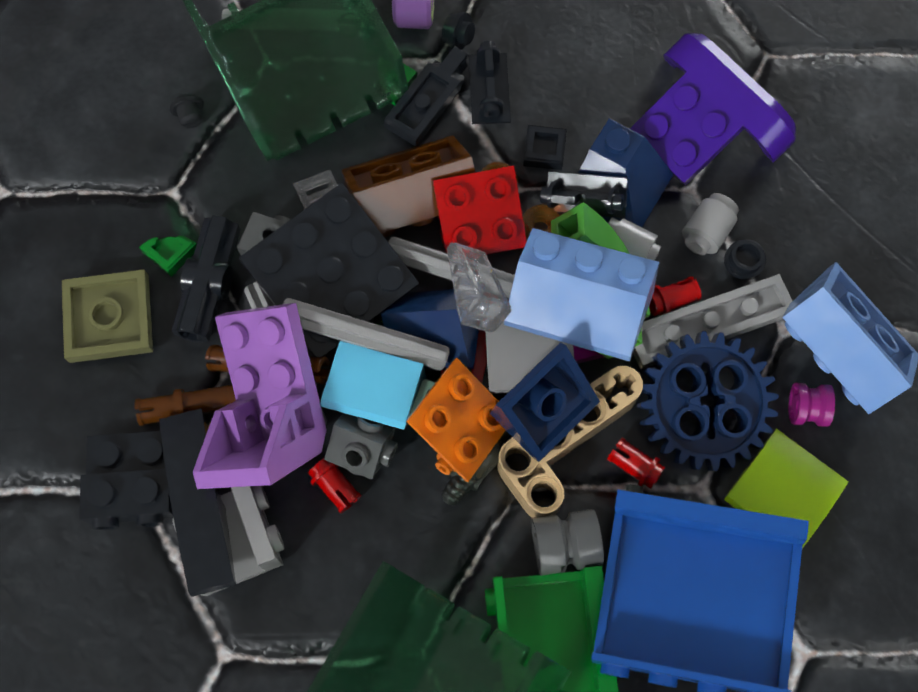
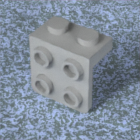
(252, 540)

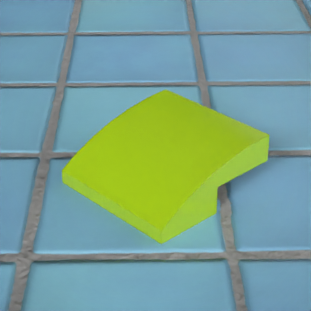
(787, 483)

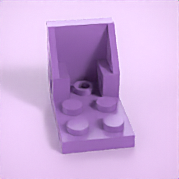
(276, 408)

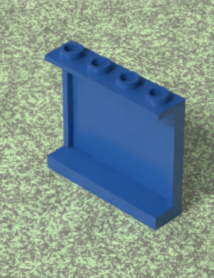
(699, 595)

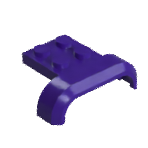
(710, 109)

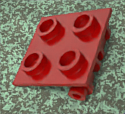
(481, 210)

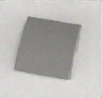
(513, 355)

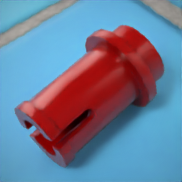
(674, 296)
(639, 464)
(334, 485)

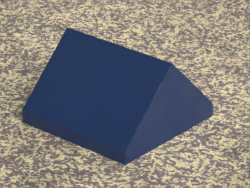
(436, 319)
(546, 403)

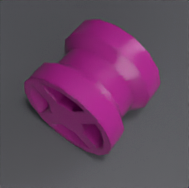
(811, 404)

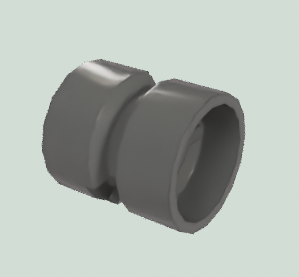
(567, 541)

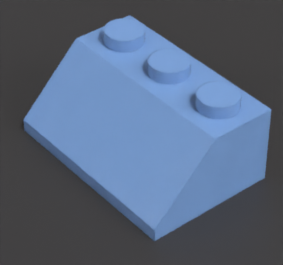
(581, 293)
(852, 339)

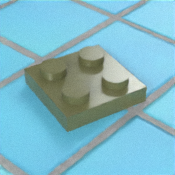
(106, 316)

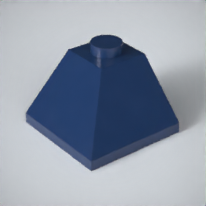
(629, 154)

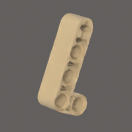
(539, 473)

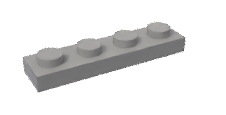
(726, 313)

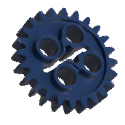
(746, 399)

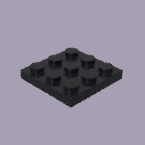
(332, 261)

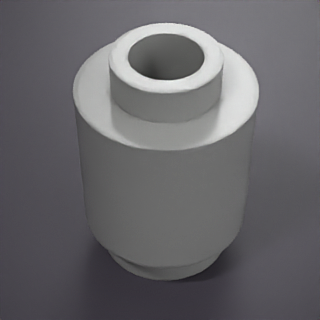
(710, 224)
(636, 239)

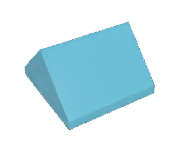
(372, 385)

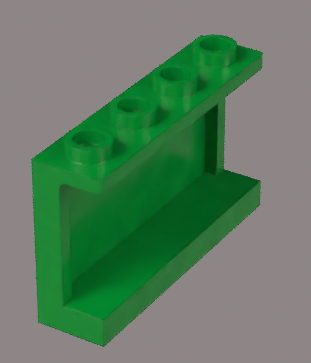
(557, 619)

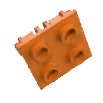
(458, 421)

